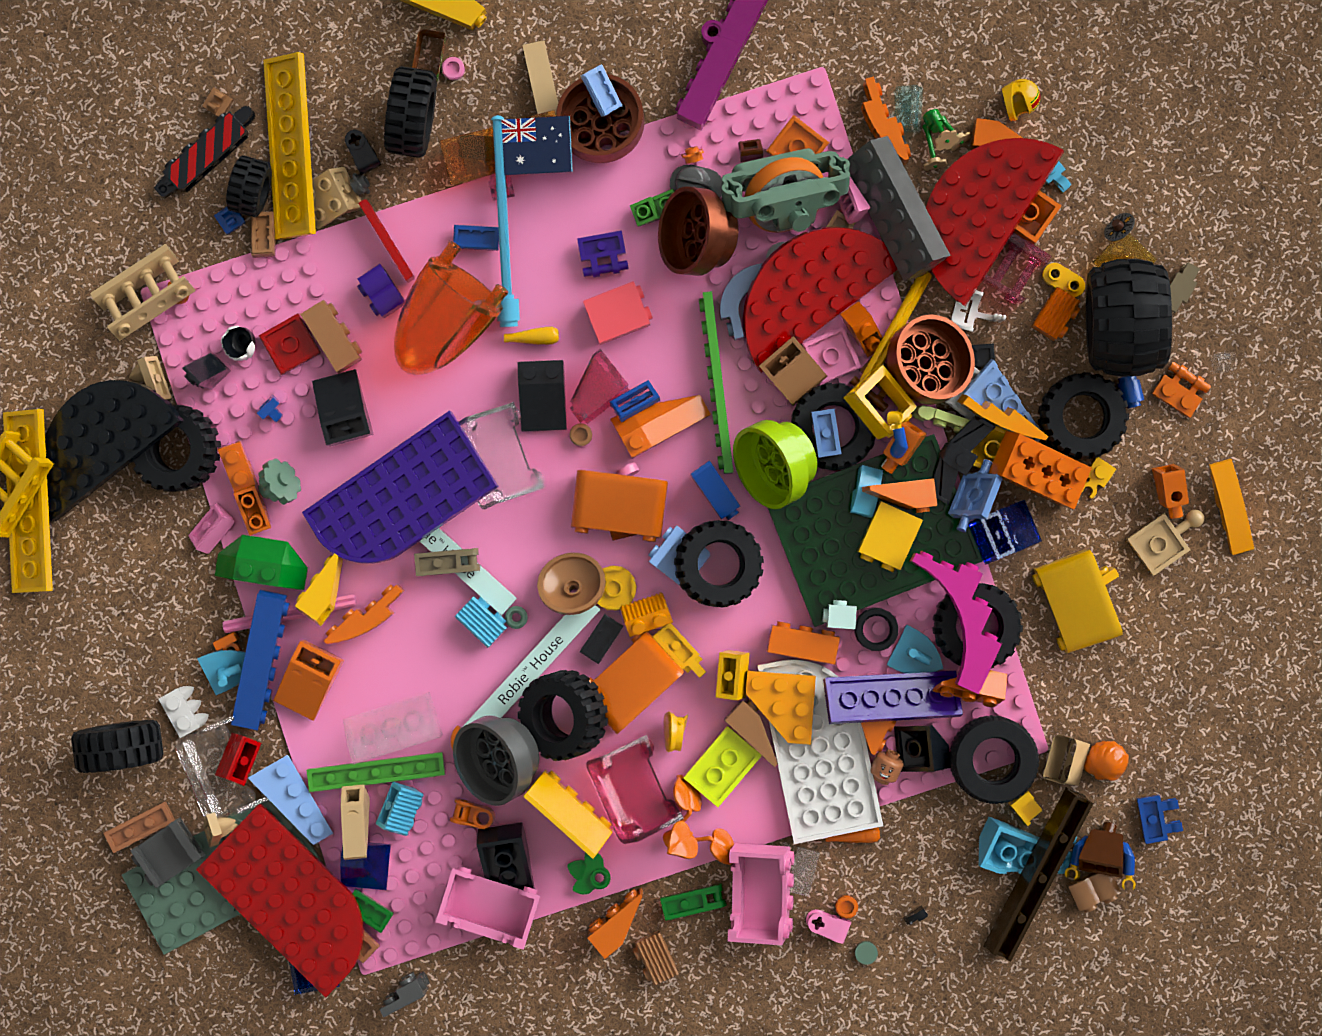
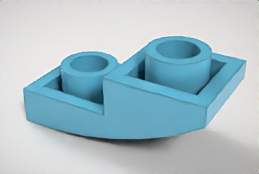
(861, 502)

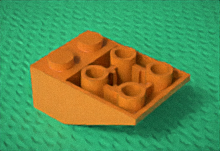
(308, 679)
(611, 931)

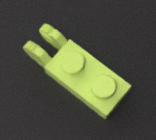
(939, 417)

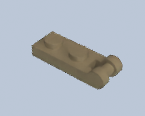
(445, 562)

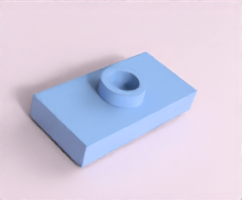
(601, 90)

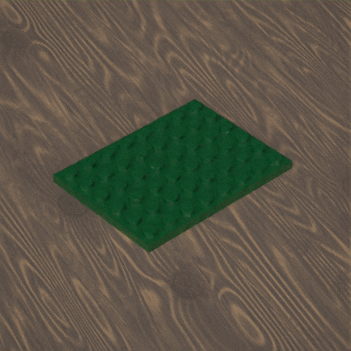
(825, 537)

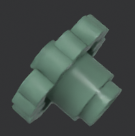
(278, 482)

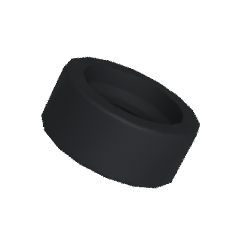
(893, 633)

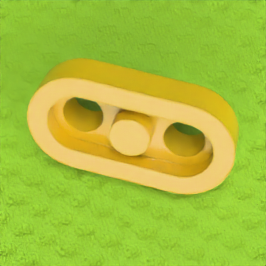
(1064, 279)

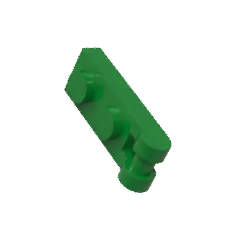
(692, 902)

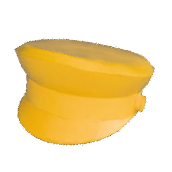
(673, 731)

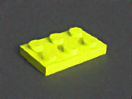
(722, 766)

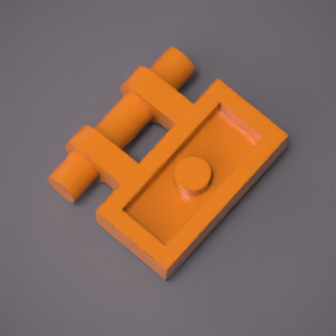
(1178, 396)

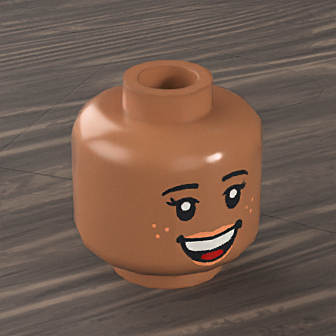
(886, 767)

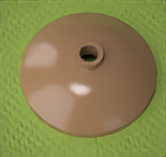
(569, 573)

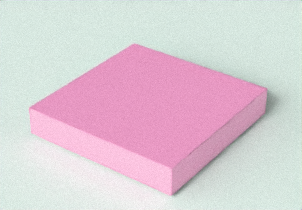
(833, 354)

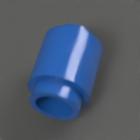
(1131, 390)

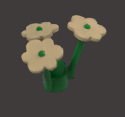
(947, 139)

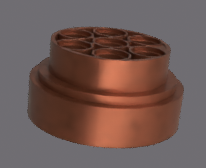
(578, 103)
(696, 232)
(954, 359)

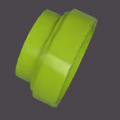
(774, 462)

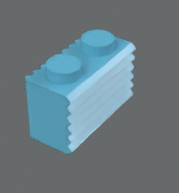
(482, 621)
(399, 809)

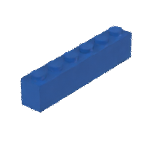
(259, 660)

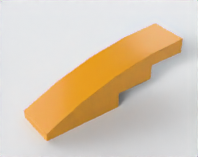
(1009, 419)
(1231, 506)

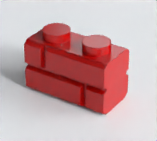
(238, 759)

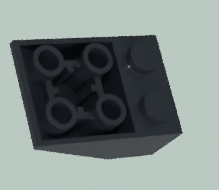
(342, 408)

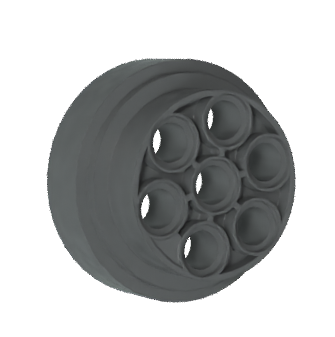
(495, 758)

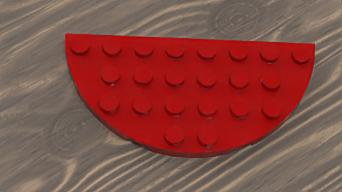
(981, 205)
(809, 285)

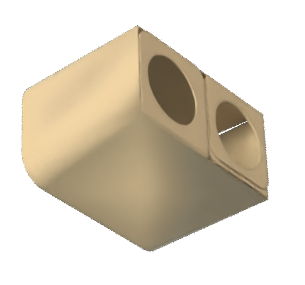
(1056, 758)

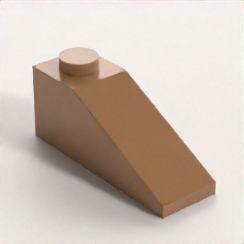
(749, 725)

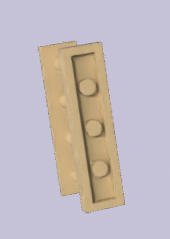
(132, 279)

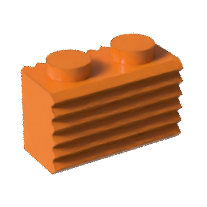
(1056, 314)

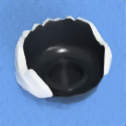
(238, 343)

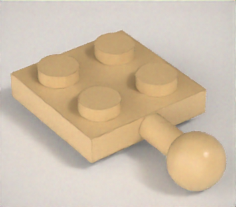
(1160, 542)

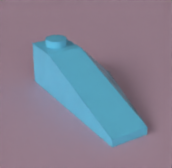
(1008, 848)

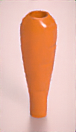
(864, 836)

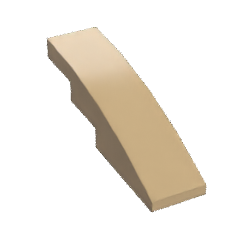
(540, 77)

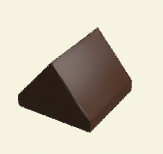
(750, 150)

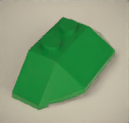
(262, 562)

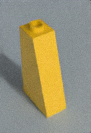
(461, 12)

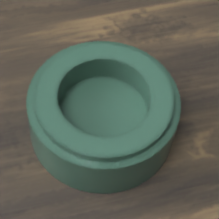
(866, 952)

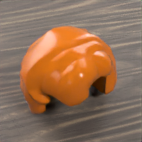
(1106, 761)

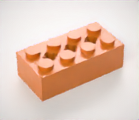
(1040, 469)

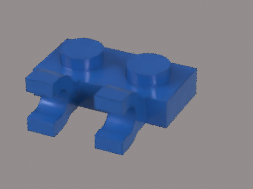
(1152, 818)

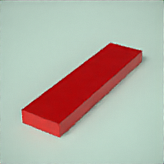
(386, 240)

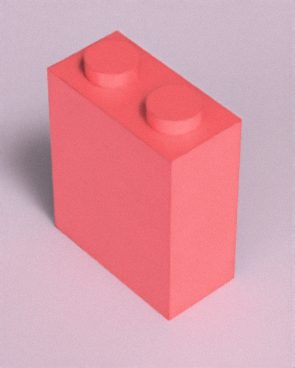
(618, 312)

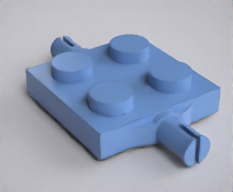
(975, 496)

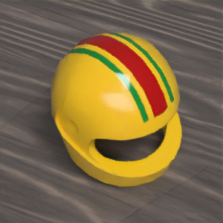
(1020, 97)

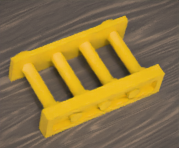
(25, 486)

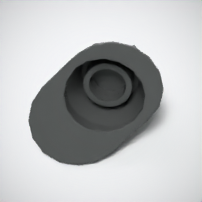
(696, 177)

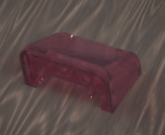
(596, 388)
(632, 791)

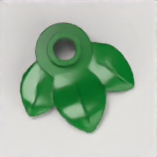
(585, 872)

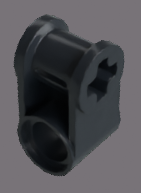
(363, 154)

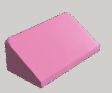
(211, 529)

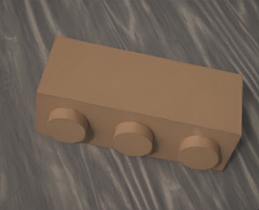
(332, 336)

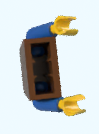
(1103, 854)

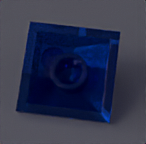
(369, 871)

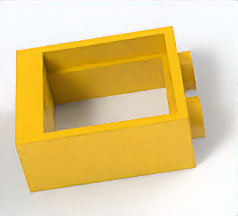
(866, 411)

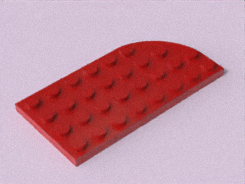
(289, 898)

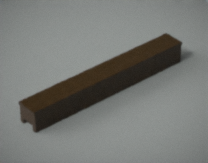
(1038, 874)

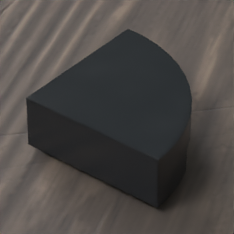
(918, 914)

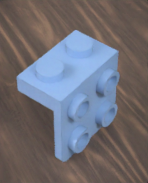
(663, 556)

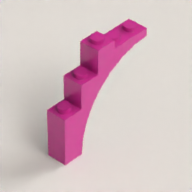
(960, 585)

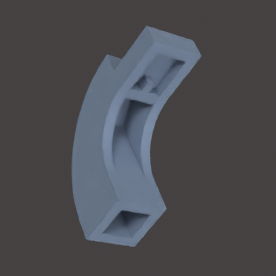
(732, 296)

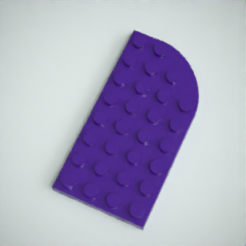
(402, 495)

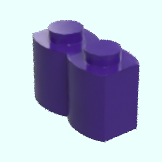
(381, 291)

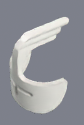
(958, 317)

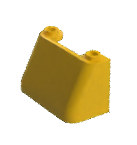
(1078, 601)

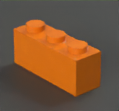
(803, 643)

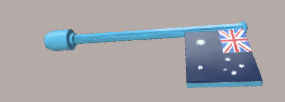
(524, 148)

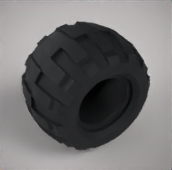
(1128, 317)

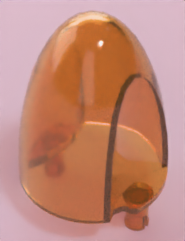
(443, 314)

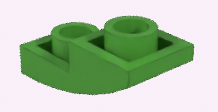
(650, 208)

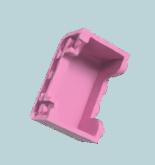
(761, 893)

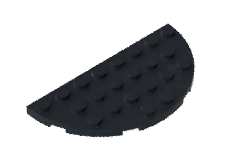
(99, 436)

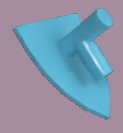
(915, 653)
(222, 669)

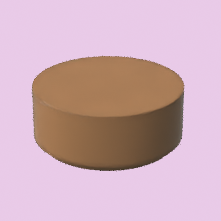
(580, 434)

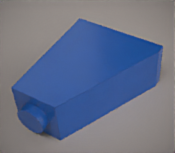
(715, 491)

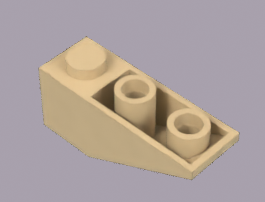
(355, 821)

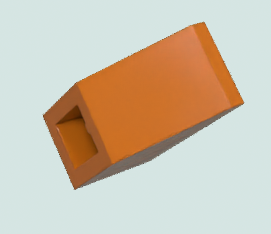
(862, 328)
(875, 733)

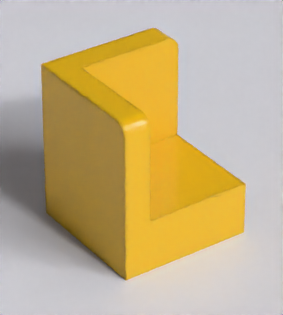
(1025, 807)

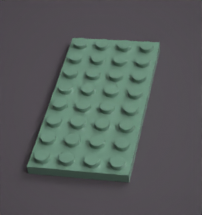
(188, 902)

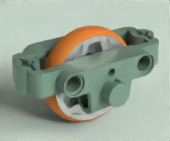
(785, 188)

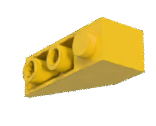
(321, 595)

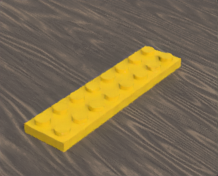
(289, 146)
(31, 537)

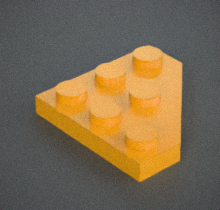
(785, 702)

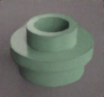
(510, 622)

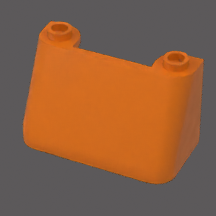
(619, 504)
(636, 680)

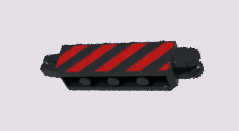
(206, 153)

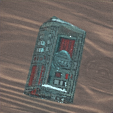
(909, 107)

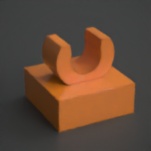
(227, 641)

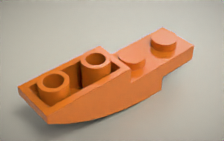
(876, 118)
(245, 487)
(358, 623)

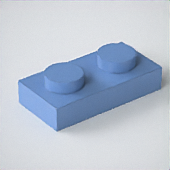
(826, 433)

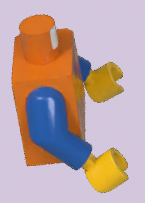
(904, 442)

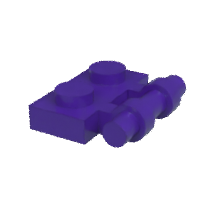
(599, 247)

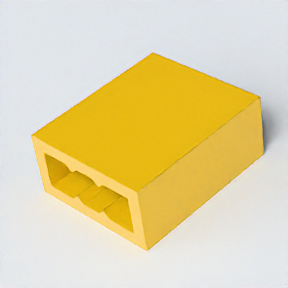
(889, 536)

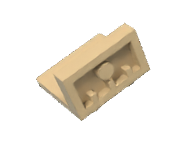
(333, 196)

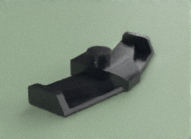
(957, 456)

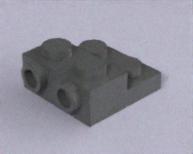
(409, 990)

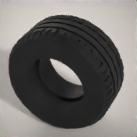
(1016, 781)

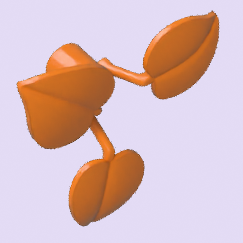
(680, 838)

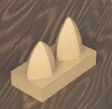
(150, 372)
(217, 828)

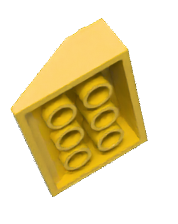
(569, 813)

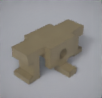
(1182, 285)

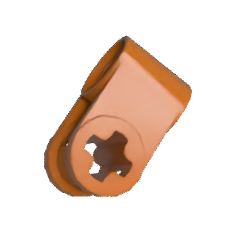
(470, 814)

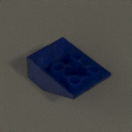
(1005, 532)

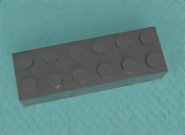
(897, 209)

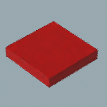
(289, 344)

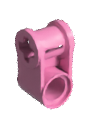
(831, 926)

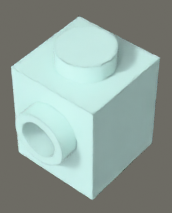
(840, 615)

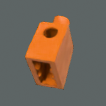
(1171, 480)

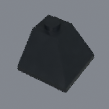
(921, 749)

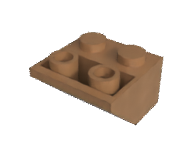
(793, 371)

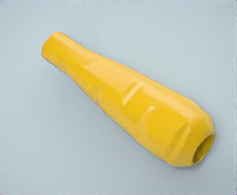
(537, 336)

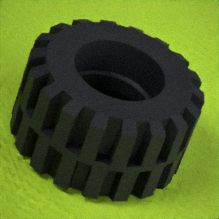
(248, 186)

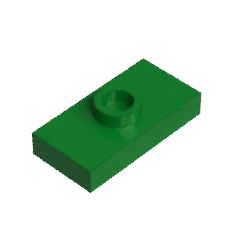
(372, 912)

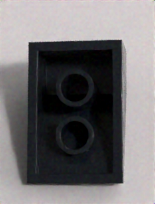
(542, 395)
(505, 855)

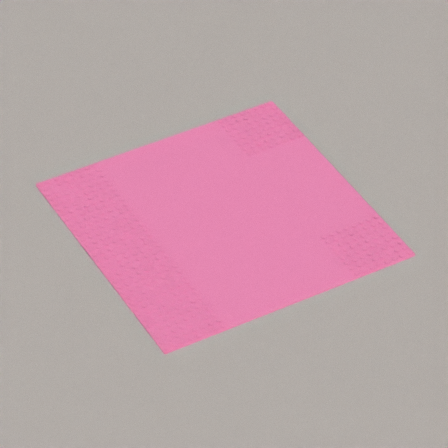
(423, 642)

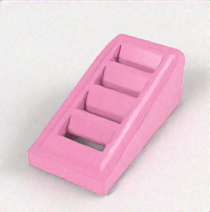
(857, 207)

